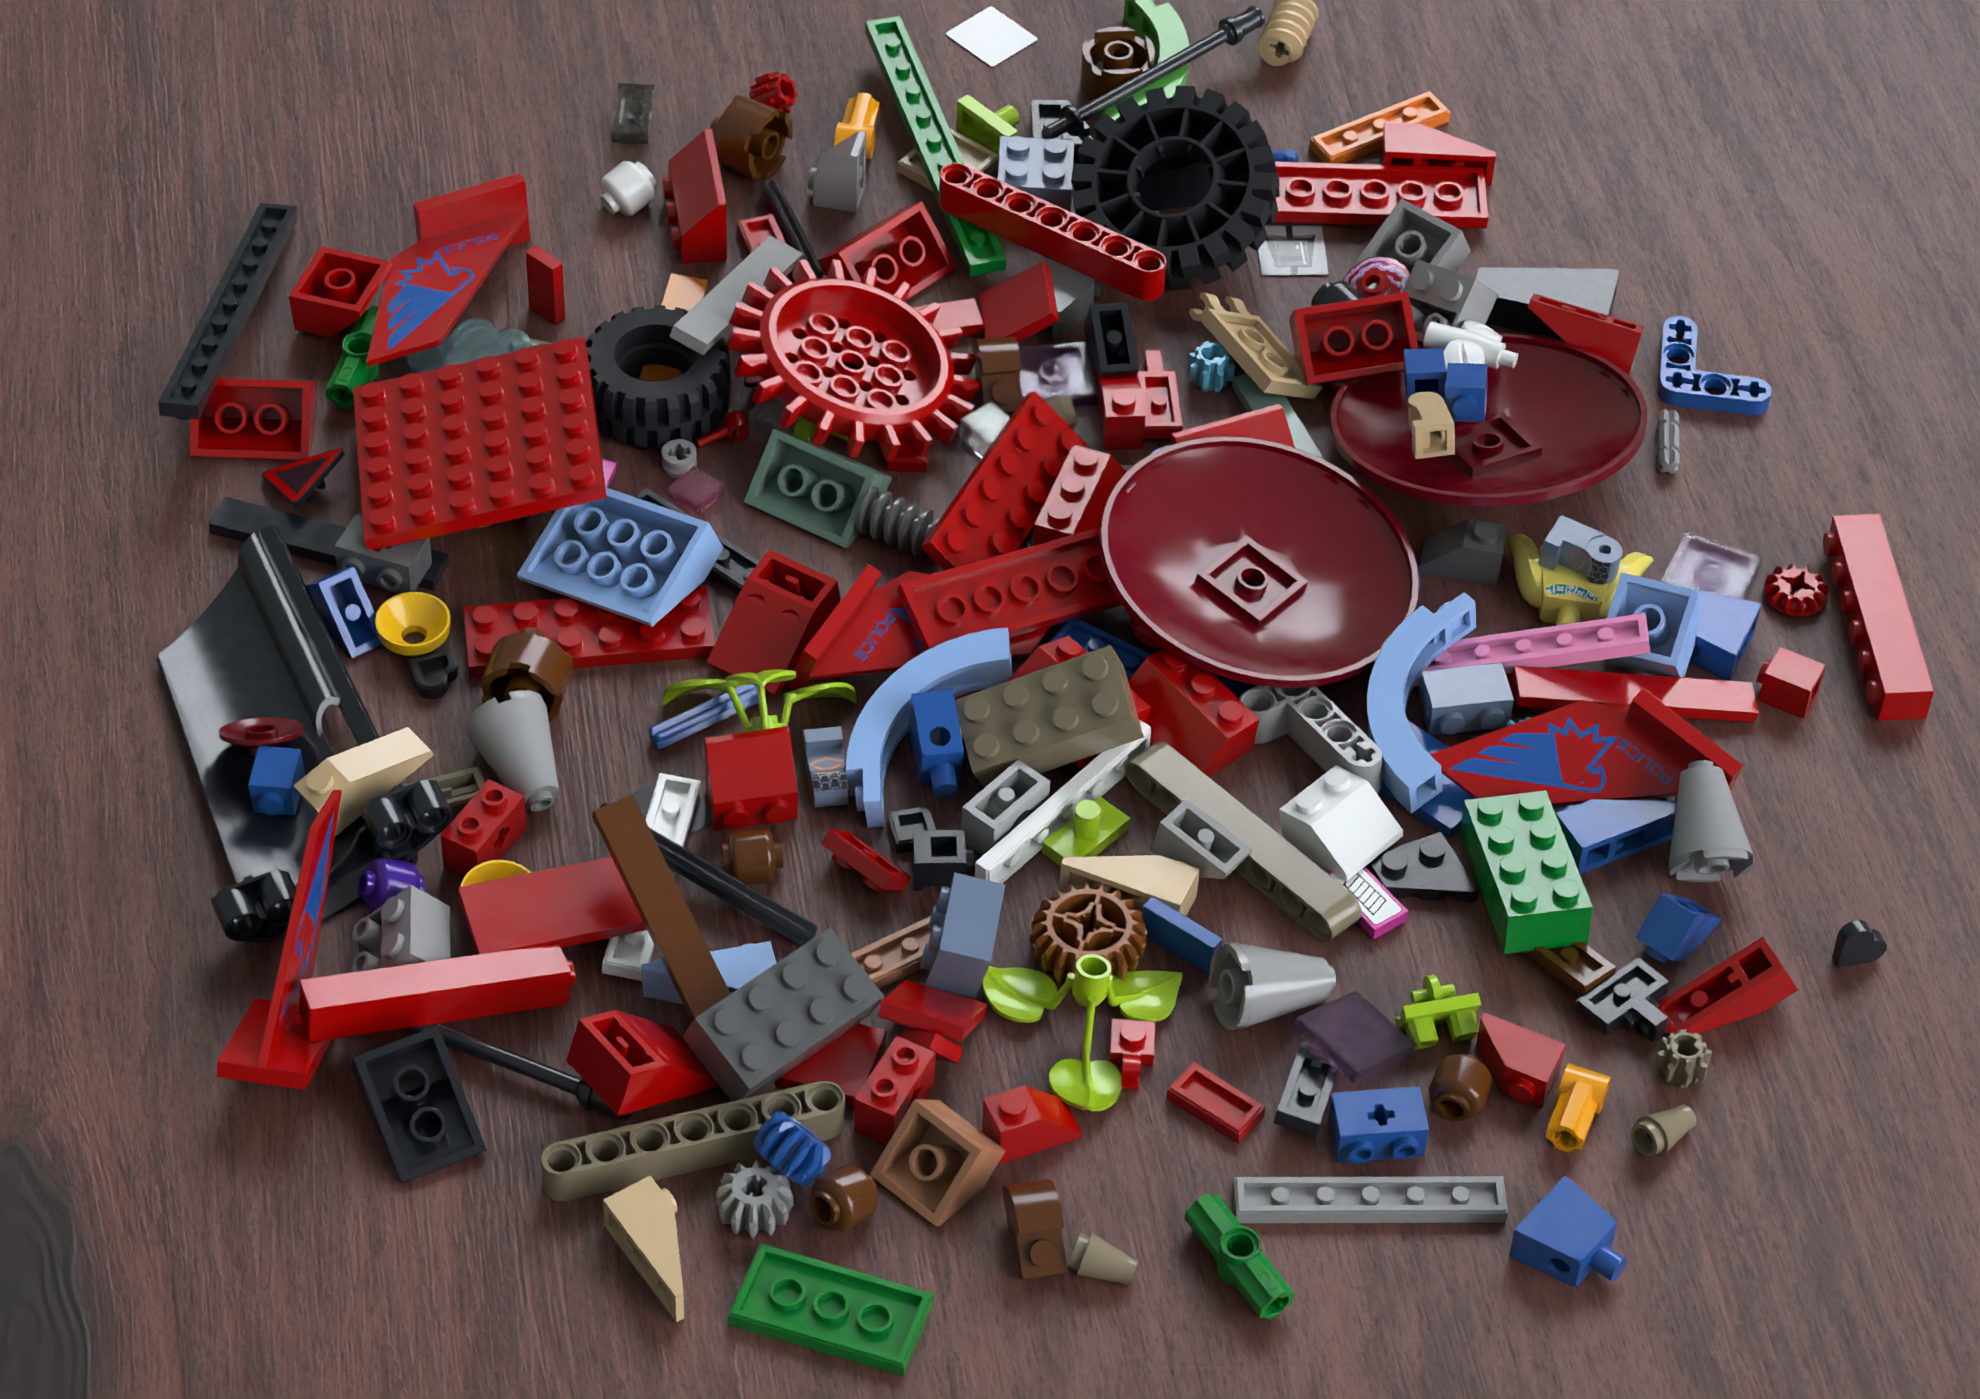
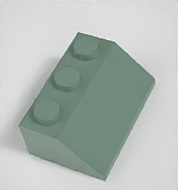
(812, 487)

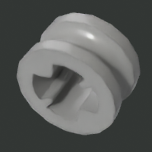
(674, 449)

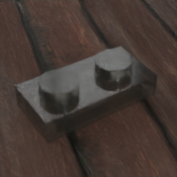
(632, 113)

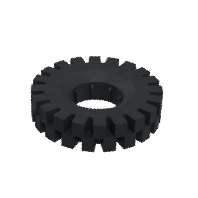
(1202, 128)

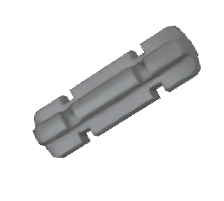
(1668, 441)

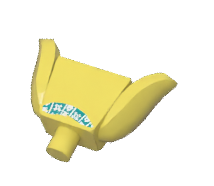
(1565, 594)

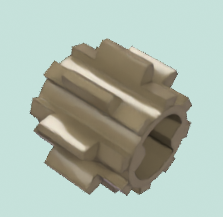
(1683, 1058)

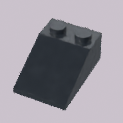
(418, 1104)

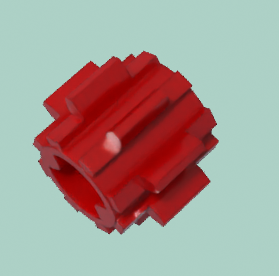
(774, 91)

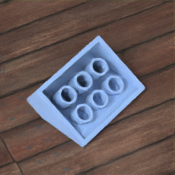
(623, 556)

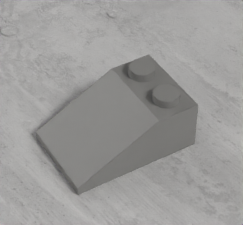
(1415, 235)

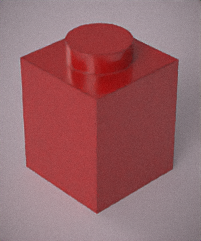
(1790, 682)

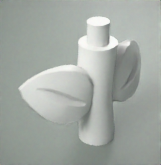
(1469, 344)

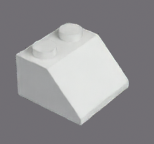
(1339, 823)

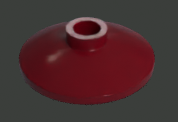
(261, 732)

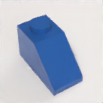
(346, 611)
(1675, 928)

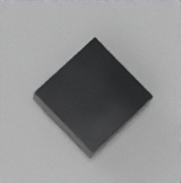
(904, 822)

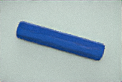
(700, 716)

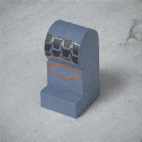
(1581, 550)
(825, 766)

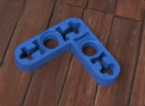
(1687, 377)

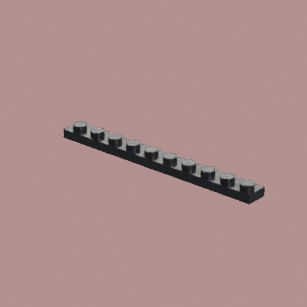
(227, 312)

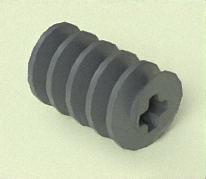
(894, 524)

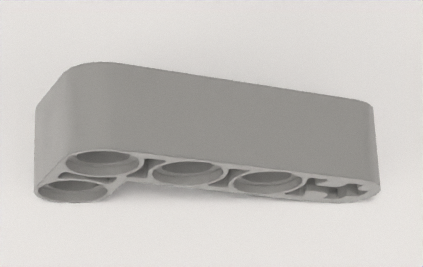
(1316, 727)

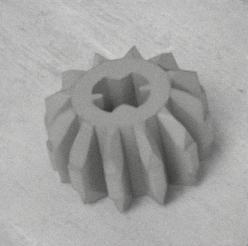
(754, 1199)

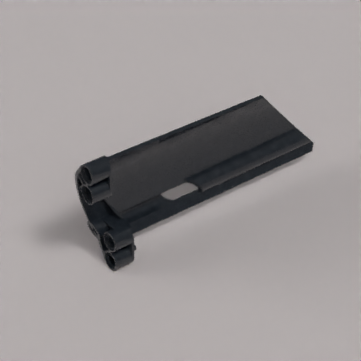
(271, 656)

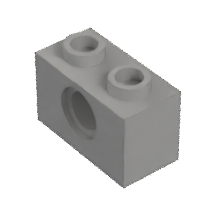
(1003, 806)

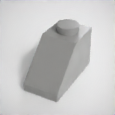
(840, 175)
(1199, 841)

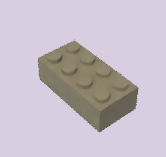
(1050, 716)

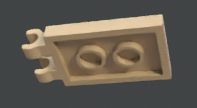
(1254, 347)

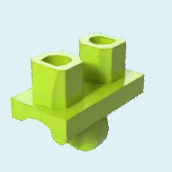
(1433, 1009)

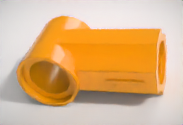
(862, 116)
(1579, 1099)

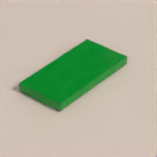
(831, 1309)

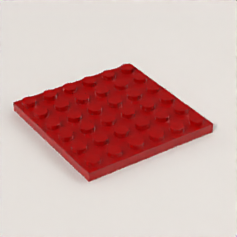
(477, 443)

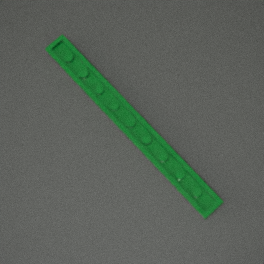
(929, 134)

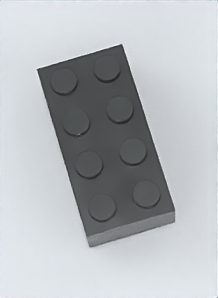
(783, 1016)

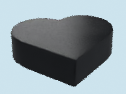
(433, 673)
(1858, 944)

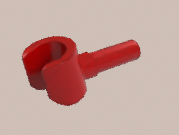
(735, 429)

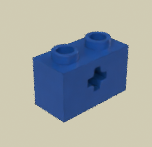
(1378, 1124)

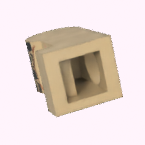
(1430, 426)

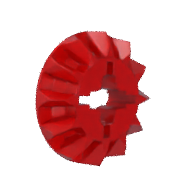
(1806, 601)

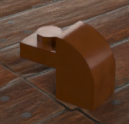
(999, 372)
(1037, 1226)

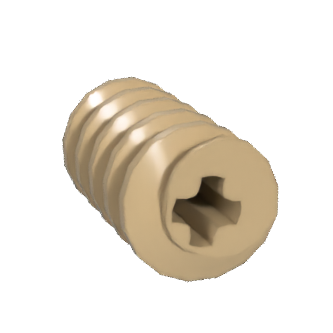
(1287, 31)

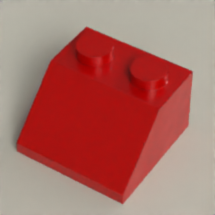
(335, 290)
(750, 778)

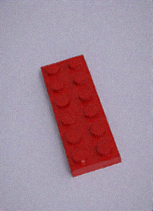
(1370, 192)
(1005, 488)
(1011, 590)
(591, 633)

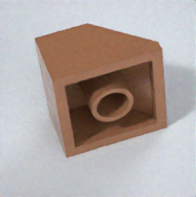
(936, 1160)

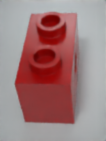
(483, 828)
(898, 1078)

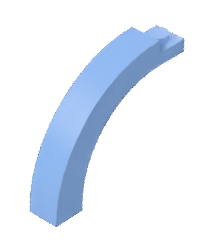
(958, 664)
(1406, 766)

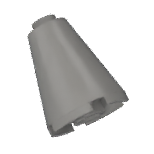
(518, 746)
(1707, 828)
(1265, 983)

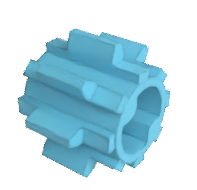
(1211, 367)

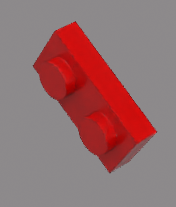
(855, 854)

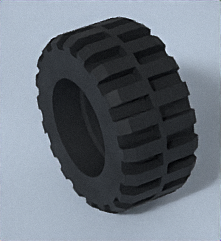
(661, 410)

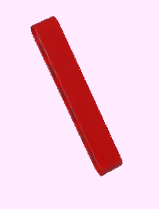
(1052, 231)

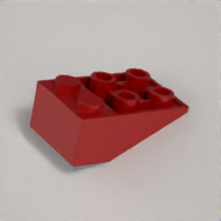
(774, 618)
(635, 1062)

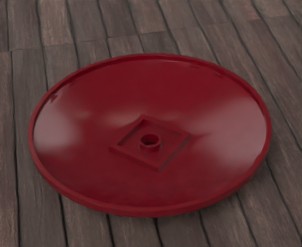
(1546, 433)
(1246, 509)

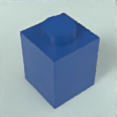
(1424, 371)
(1466, 391)
(273, 780)

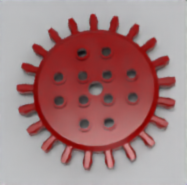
(902, 362)

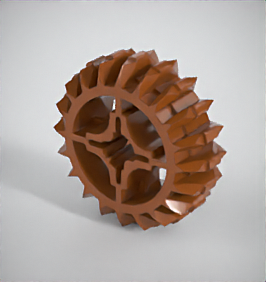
(1086, 924)

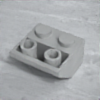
(1446, 298)
(402, 932)

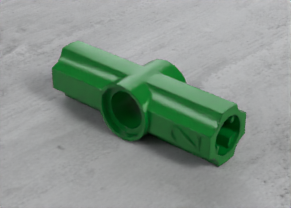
(352, 366)
(1250, 1274)

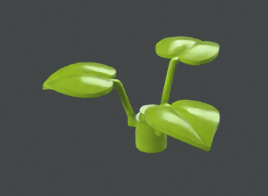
(765, 721)
(1141, 996)

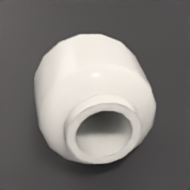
(627, 188)

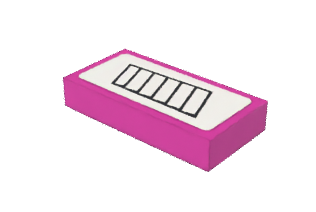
(1379, 907)

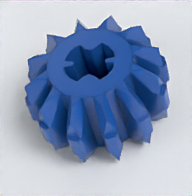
(792, 1148)

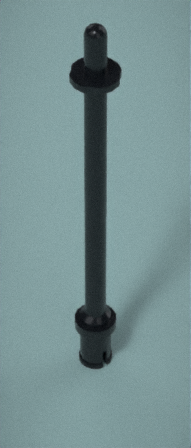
(1229, 31)
(522, 1065)

